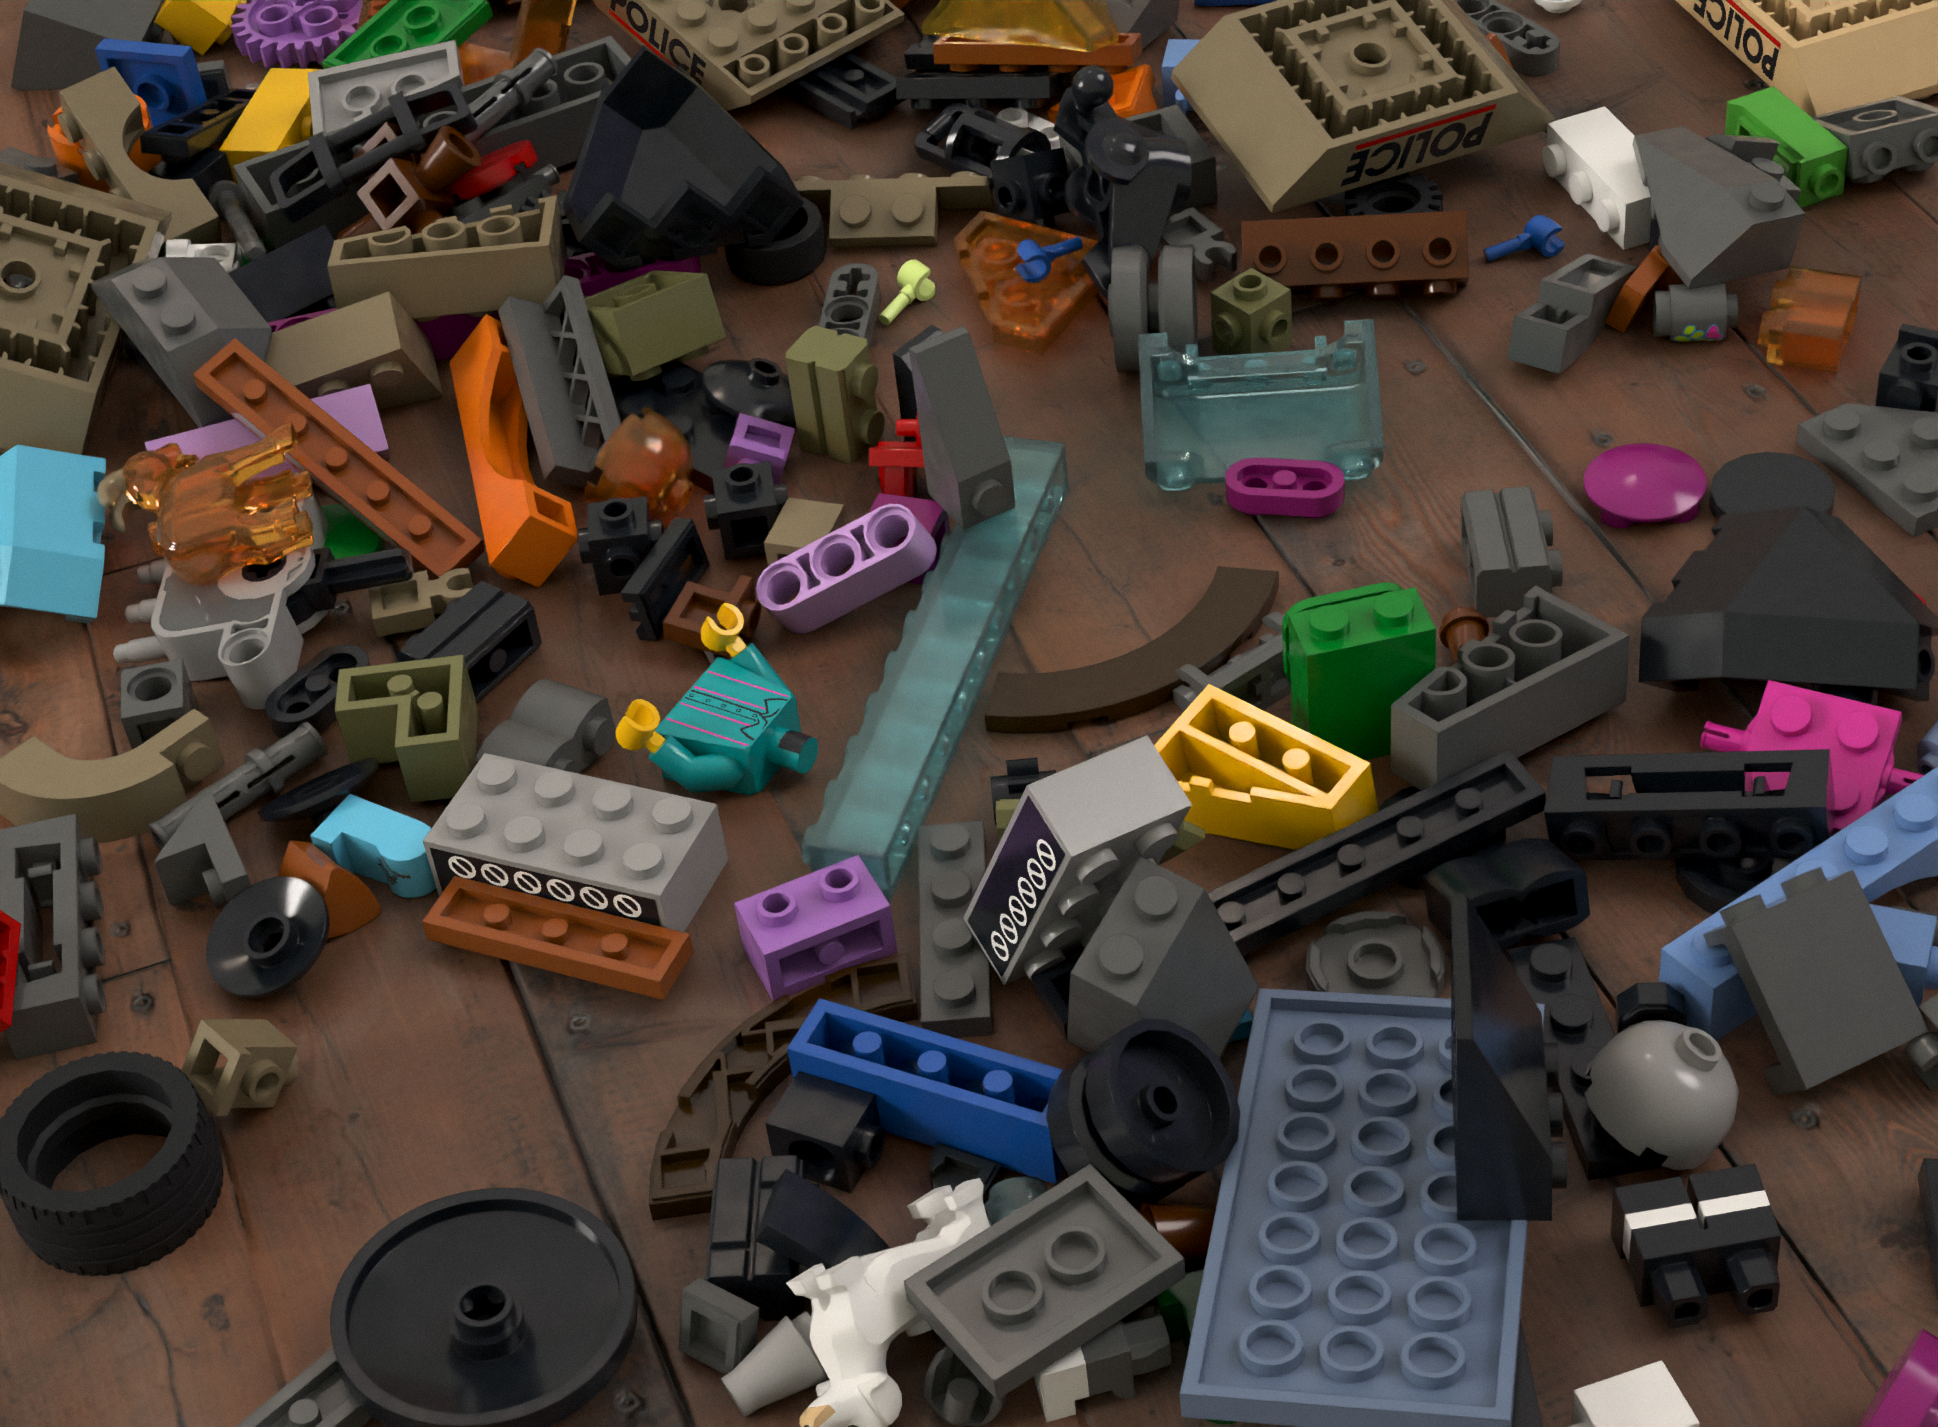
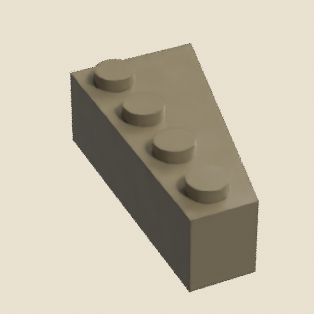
(454, 263)
(356, 347)

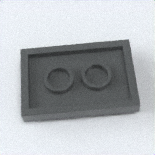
(1044, 1280)

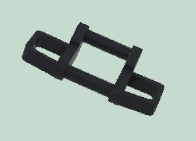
(325, 148)

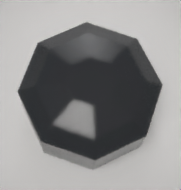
(1649, 1003)

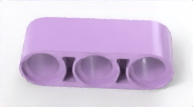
(817, 569)

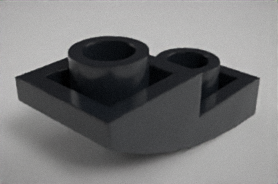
(813, 1225)

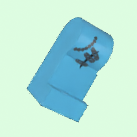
(378, 845)

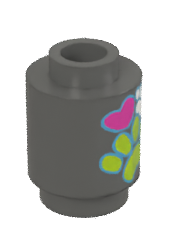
(1694, 313)

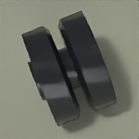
(1145, 1111)

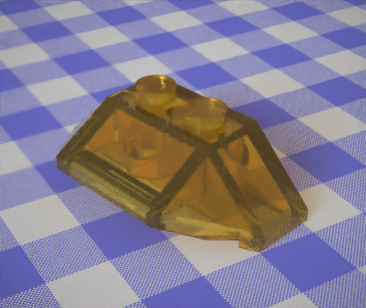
(1042, 23)

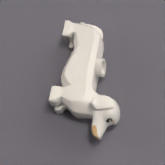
(865, 1307)

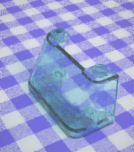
(1262, 405)

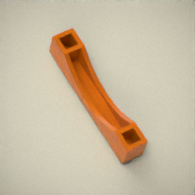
(521, 524)

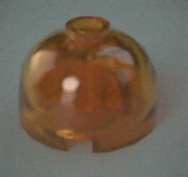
(645, 460)

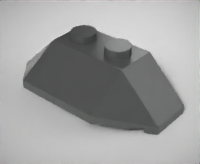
(182, 317)

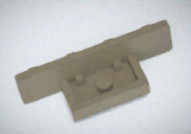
(892, 209)

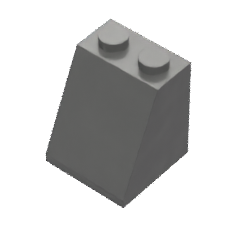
(62, 36)
(1159, 959)

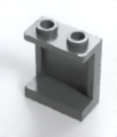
(1819, 978)

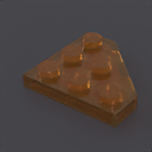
(1014, 310)

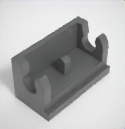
(1252, 676)

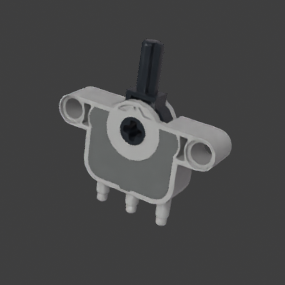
(256, 615)

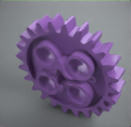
(293, 29)

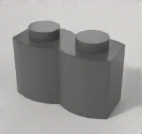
(554, 728)

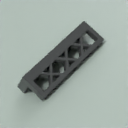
(554, 389)

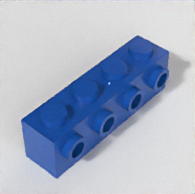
(935, 1086)

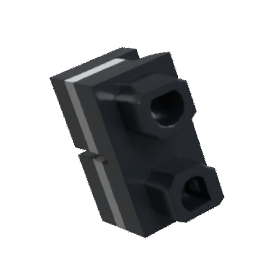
(1699, 1242)

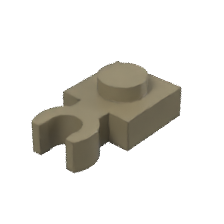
(414, 603)

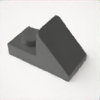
(202, 859)

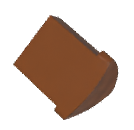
(1638, 291)
(346, 896)

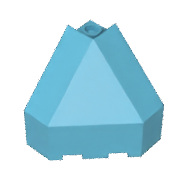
(51, 532)

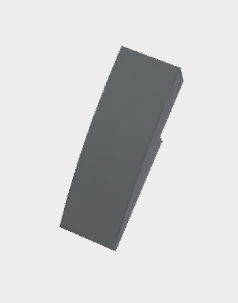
(1567, 313)

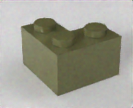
(414, 716)

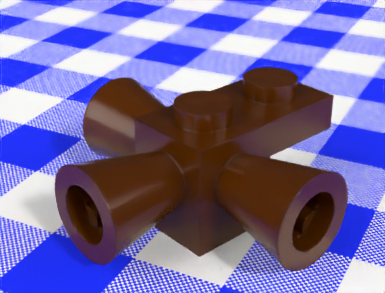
(412, 188)

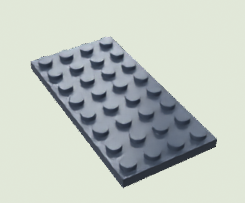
(1337, 1238)

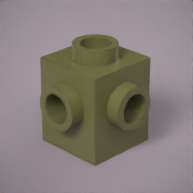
(1251, 315)

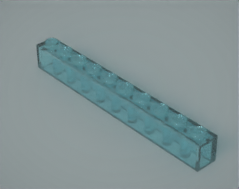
(937, 676)

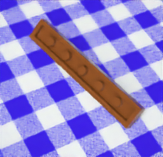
(339, 462)

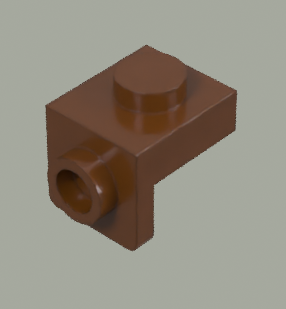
(699, 601)

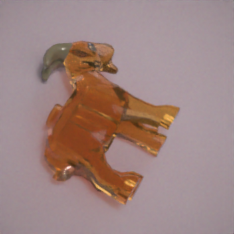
(211, 505)

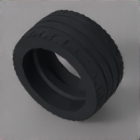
(142, 1214)

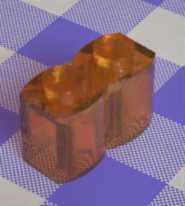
(1810, 319)

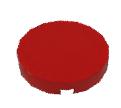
(494, 170)

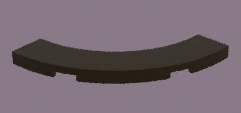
(1146, 676)
(745, 1071)

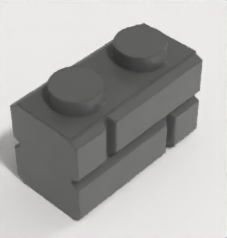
(1507, 548)

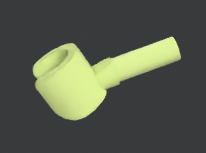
(914, 284)

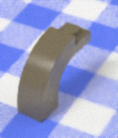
(113, 794)

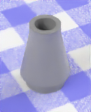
(776, 1367)

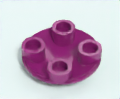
(1645, 485)

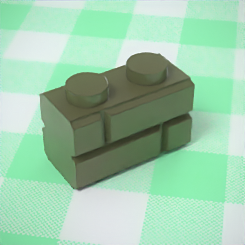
(834, 394)

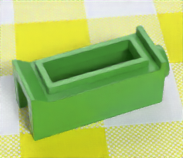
(1806, 150)

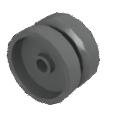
(1148, 306)

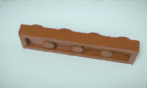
(968, 54)
(558, 937)

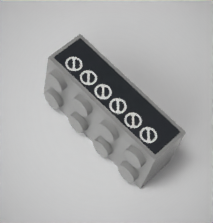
(580, 841)
(1071, 855)

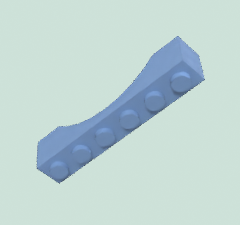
(1882, 848)

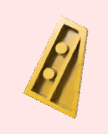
(1262, 775)

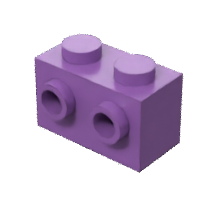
(815, 927)

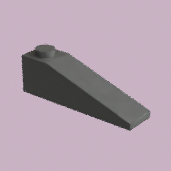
(1715, 209)

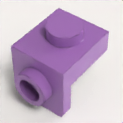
(760, 441)

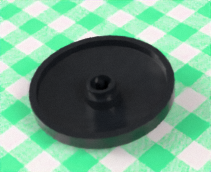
(484, 1312)

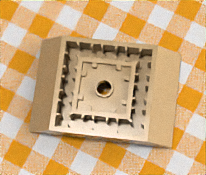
(1831, 50)

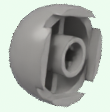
(1664, 1091)

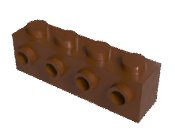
(1361, 254)

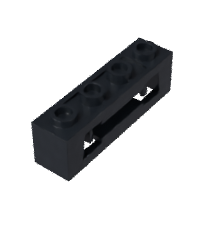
(1691, 805)

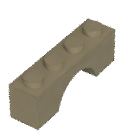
(107, 124)

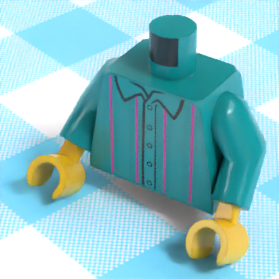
(730, 724)

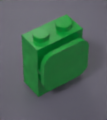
(1353, 659)

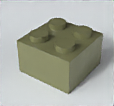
(654, 322)

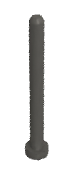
(228, 204)

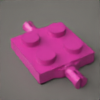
(1802, 719)

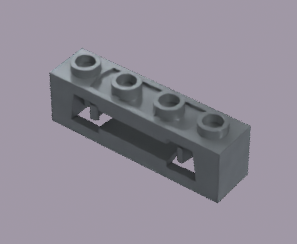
(59, 866)

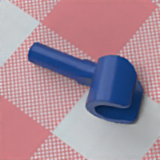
(1537, 233)
(1039, 258)

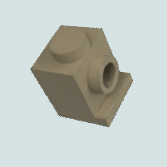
(256, 1069)

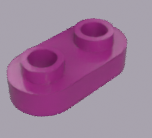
(1285, 487)

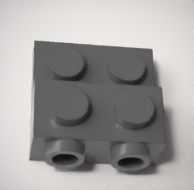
(1885, 137)

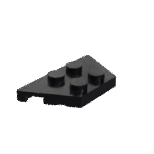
(682, 401)

